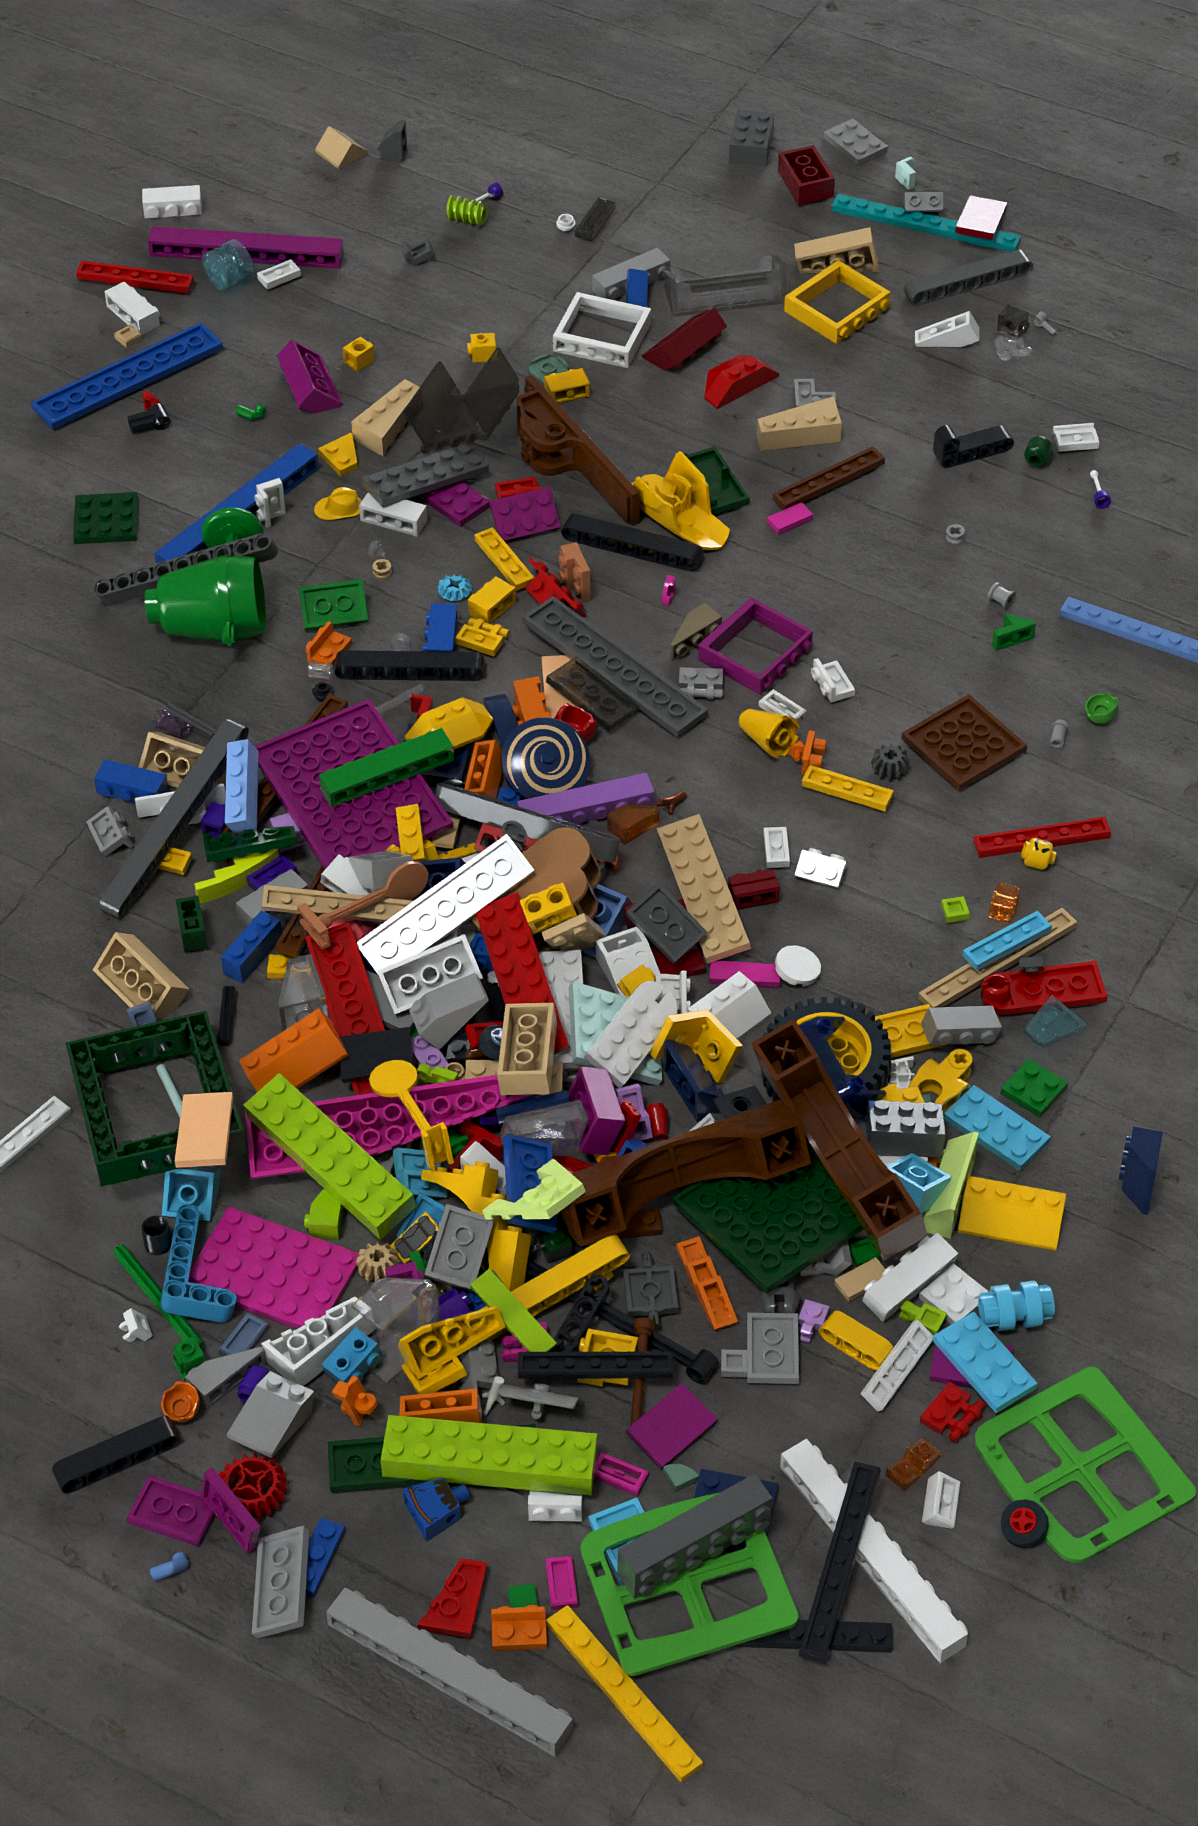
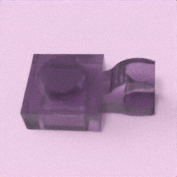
(175, 725)

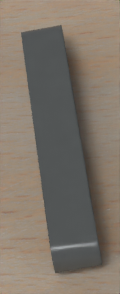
(968, 277)

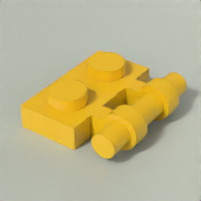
(482, 636)

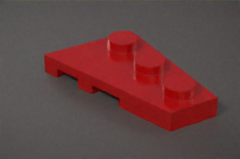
(458, 1602)

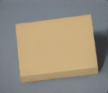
(339, 148)

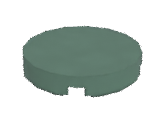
(546, 365)

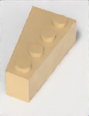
(851, 248)
(384, 419)
(801, 426)

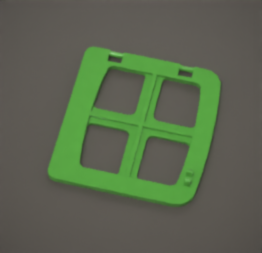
(1082, 1466)
(707, 1635)

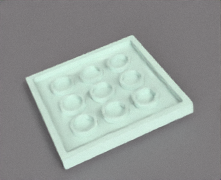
(589, 1015)

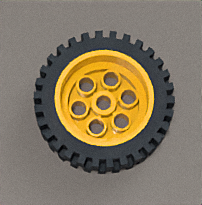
(858, 1043)

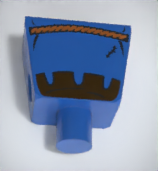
(434, 1505)

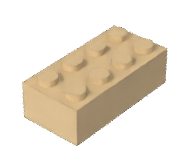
(527, 1049)

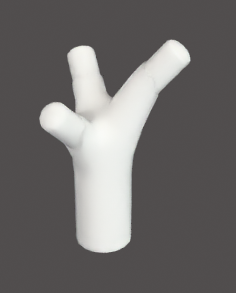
(493, 1394)

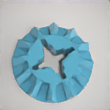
(452, 593)

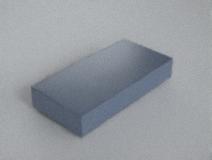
(244, 1336)

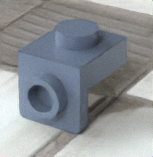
(141, 1014)

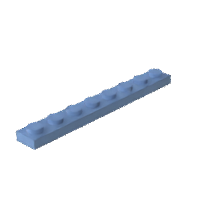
(1130, 629)

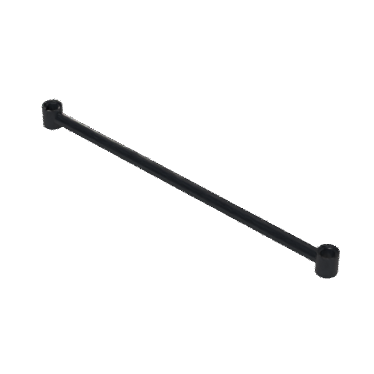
(698, 1366)

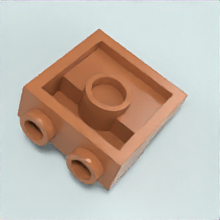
(574, 571)

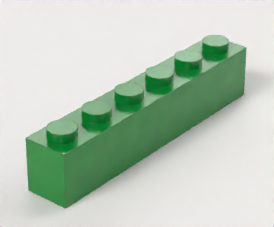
(386, 767)

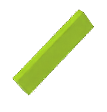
(514, 1314)

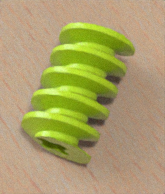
(467, 212)

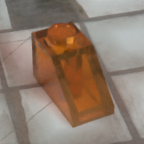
(632, 821)

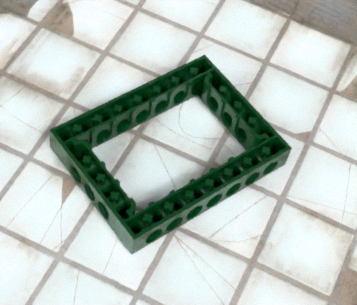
(133, 1047)

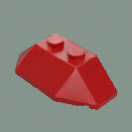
(736, 379)

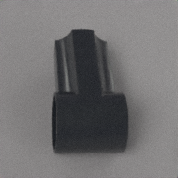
(155, 417)

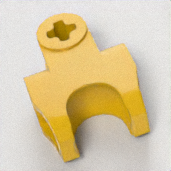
(946, 1078)

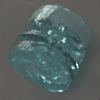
(227, 264)

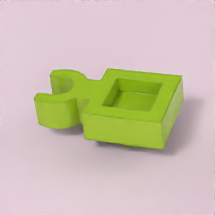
(435, 1075)

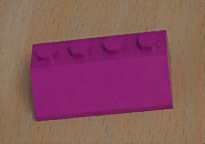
(308, 378)

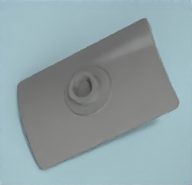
(539, 1395)

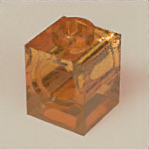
(1004, 902)

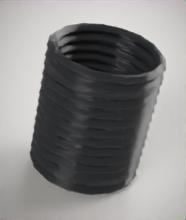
(156, 1226)

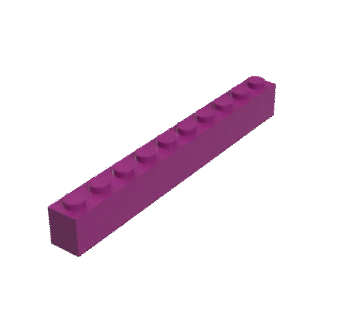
(261, 247)

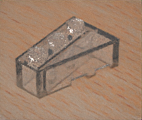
(555, 1125)

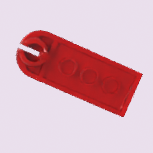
(1027, 991)

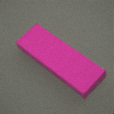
(759, 973)

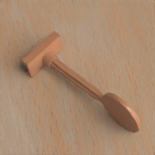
(403, 884)

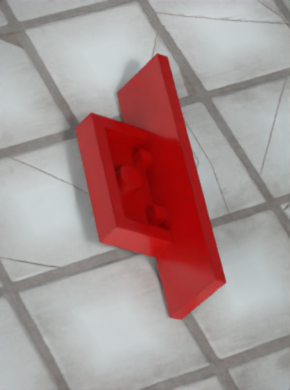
(546, 586)

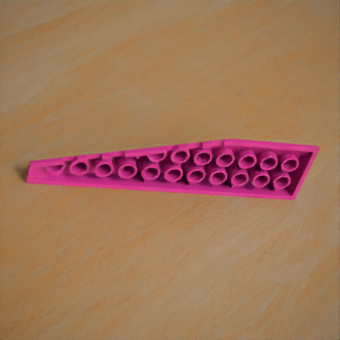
(384, 1122)

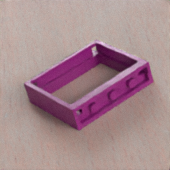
(768, 617)

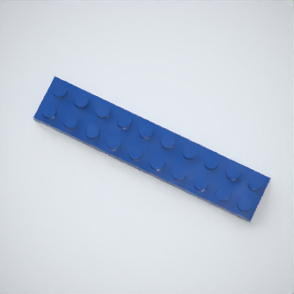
(126, 375)

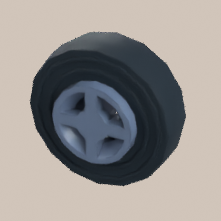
(491, 1041)

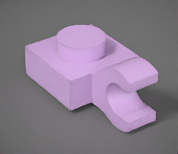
(811, 1318)

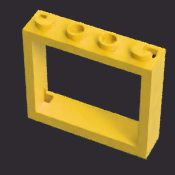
(797, 301)

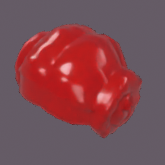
(578, 719)

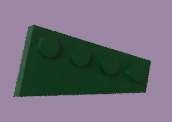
(249, 842)

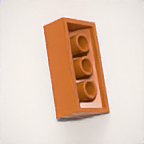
(296, 1052)

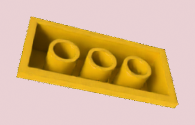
(1011, 1213)

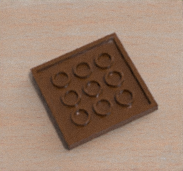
(964, 742)

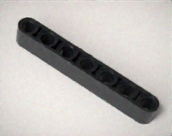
(632, 542)
(409, 665)

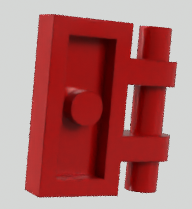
(946, 1407)

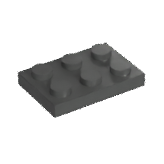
(666, 923)

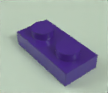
(270, 872)

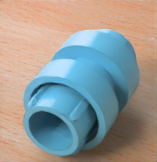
(1026, 1304)

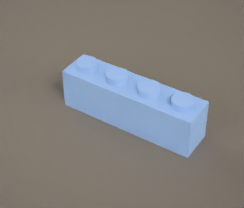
(241, 786)

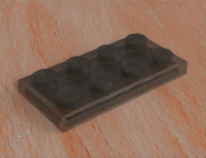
(592, 693)

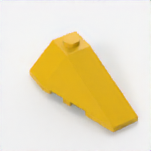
(444, 1340)

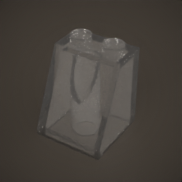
(300, 991)

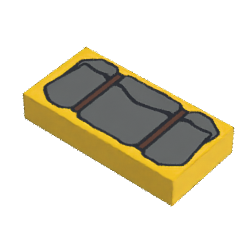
(415, 1237)

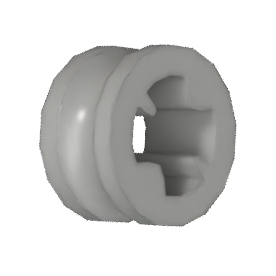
(955, 534)

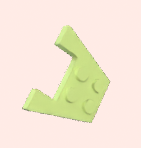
(554, 1193)

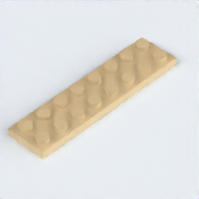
(704, 887)

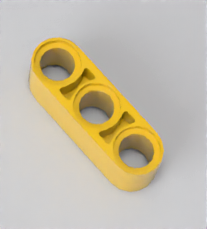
(855, 1340)

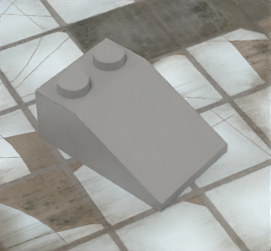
(447, 1009)
(272, 1414)

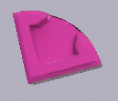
(669, 590)

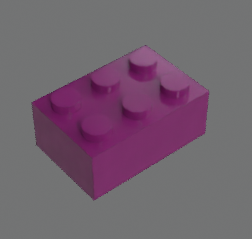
(602, 1108)

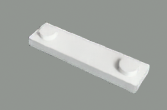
(897, 1365)

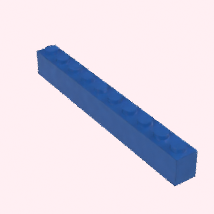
(290, 468)

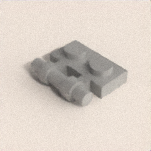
(701, 682)

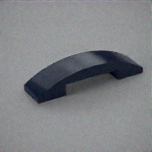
(503, 716)

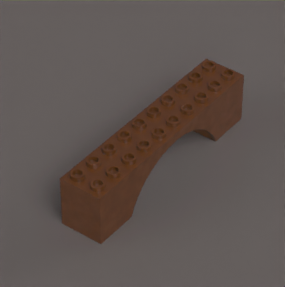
(750, 1144)
(853, 1165)

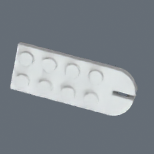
(632, 1032)

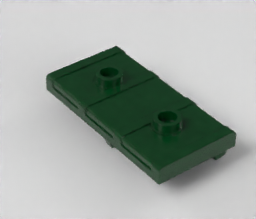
(724, 487)

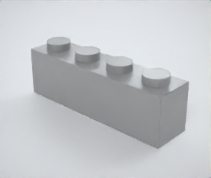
(613, 281)

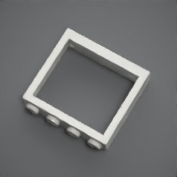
(600, 350)

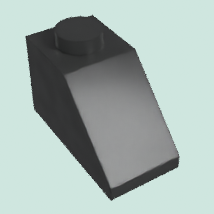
(394, 143)

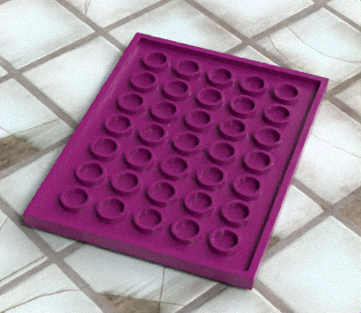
(359, 825)

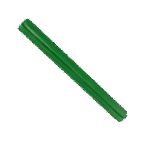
(153, 1292)

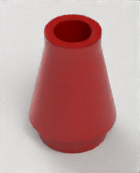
(658, 1119)

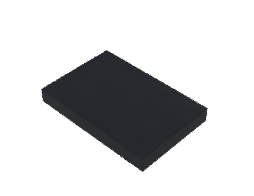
(372, 1049)

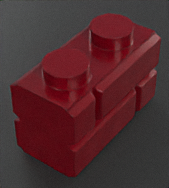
(754, 888)

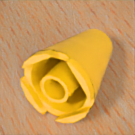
(770, 730)

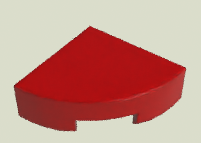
(149, 399)

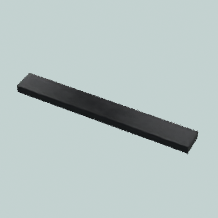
(839, 1562)

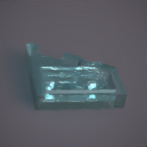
(1052, 1022)

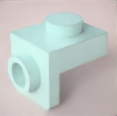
(905, 172)

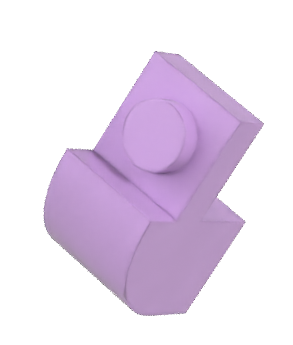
(633, 1093)

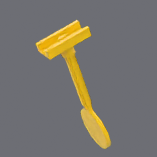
(396, 1080)

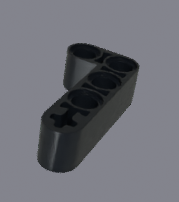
(970, 447)

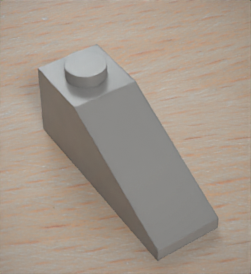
(221, 1375)

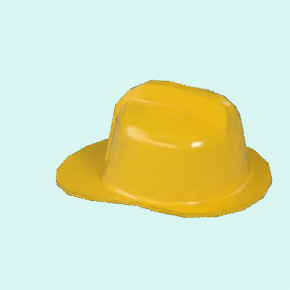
(340, 504)

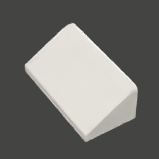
(941, 1501)

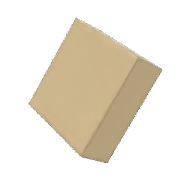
(128, 336)

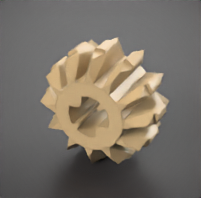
(374, 1260)

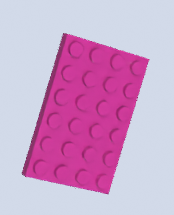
(274, 1268)

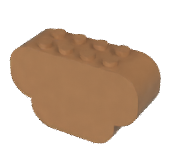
(556, 859)

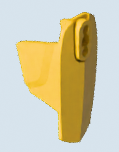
(682, 504)

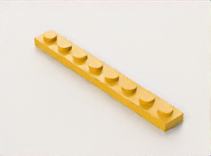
(624, 1694)

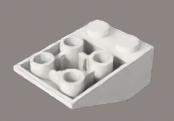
(622, 954)

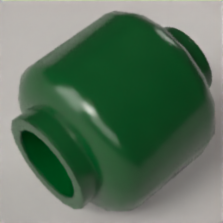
(1038, 451)

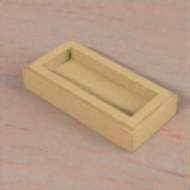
(854, 1282)

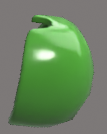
(1101, 708)

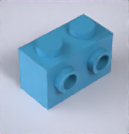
(352, 1357)

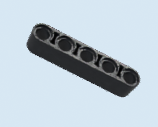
(115, 1454)

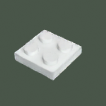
(953, 1293)

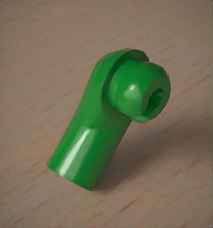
(258, 412)

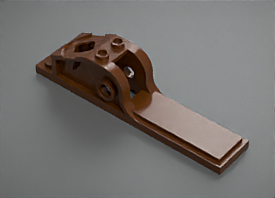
(549, 430)

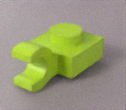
(928, 1315)

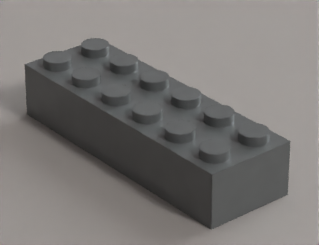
(694, 1536)

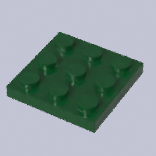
(105, 518)

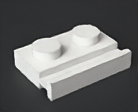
(1076, 437)

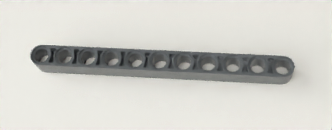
(171, 821)

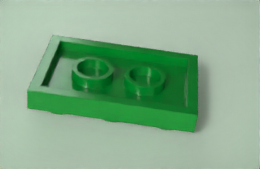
(334, 602)

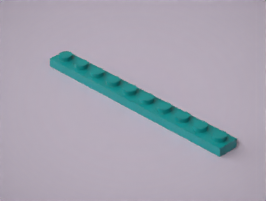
(919, 221)

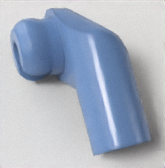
(178, 1564)

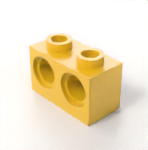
(550, 911)

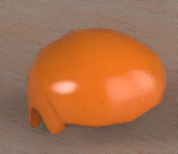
(180, 1402)

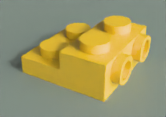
(607, 1342)

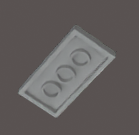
(280, 1582)

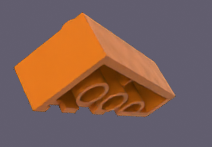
(528, 700)

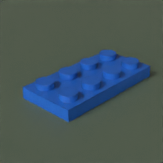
(521, 1162)

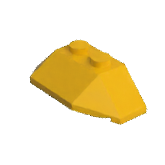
(460, 719)

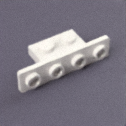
(154, 804)

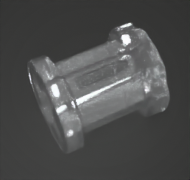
(327, 674)

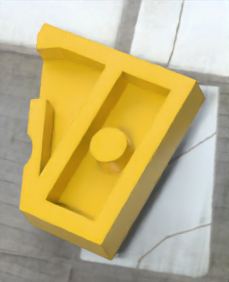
(340, 454)

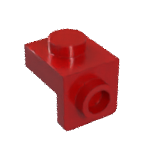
(421, 704)

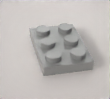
(855, 142)
(458, 1247)
(772, 1348)

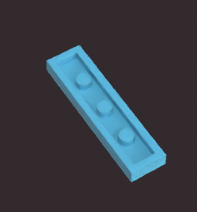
(1006, 940)

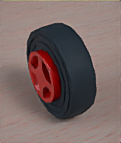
(1019, 1515)

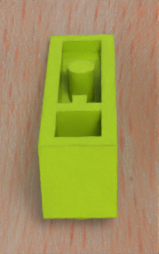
(324, 1217)

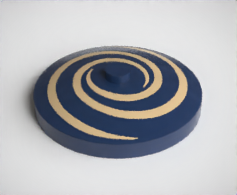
(544, 758)

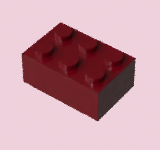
(806, 174)

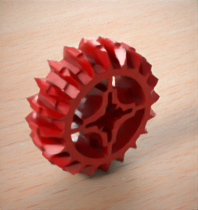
(258, 1474)

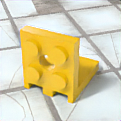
(701, 1032)

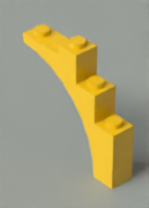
(506, 1244)

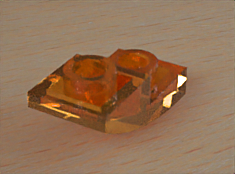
(914, 1463)

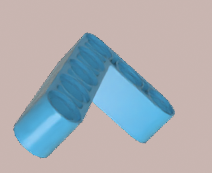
(189, 1298)

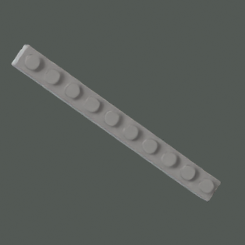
(450, 1671)

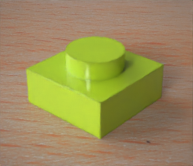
(955, 909)

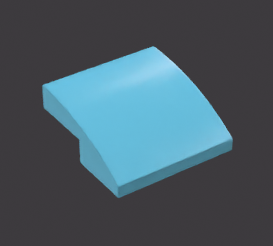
(408, 1170)

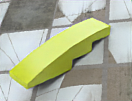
(233, 877)

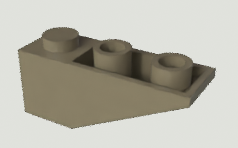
(695, 628)

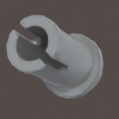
(1059, 730)

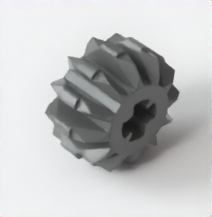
(890, 762)

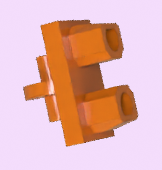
(805, 752)
(354, 1400)

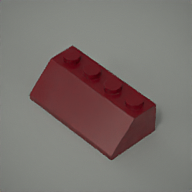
(686, 340)

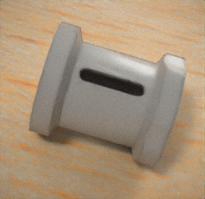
(1001, 595)

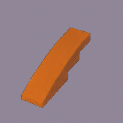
(706, 1283)

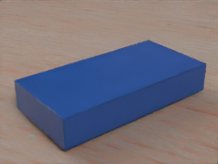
(637, 287)

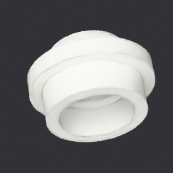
(565, 222)

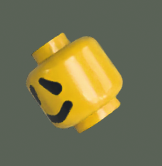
(1038, 853)

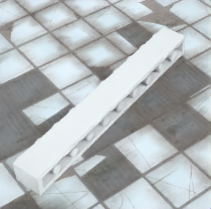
(878, 1555)

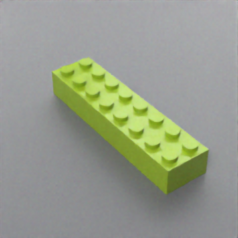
(330, 1156)
(489, 1455)

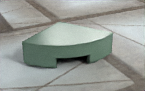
(680, 1475)

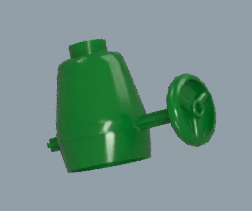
(217, 596)

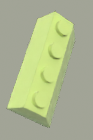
(958, 1162)

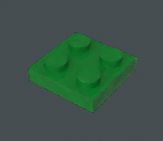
(1034, 1088)

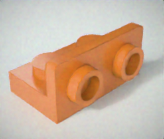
(326, 645)
(518, 1628)

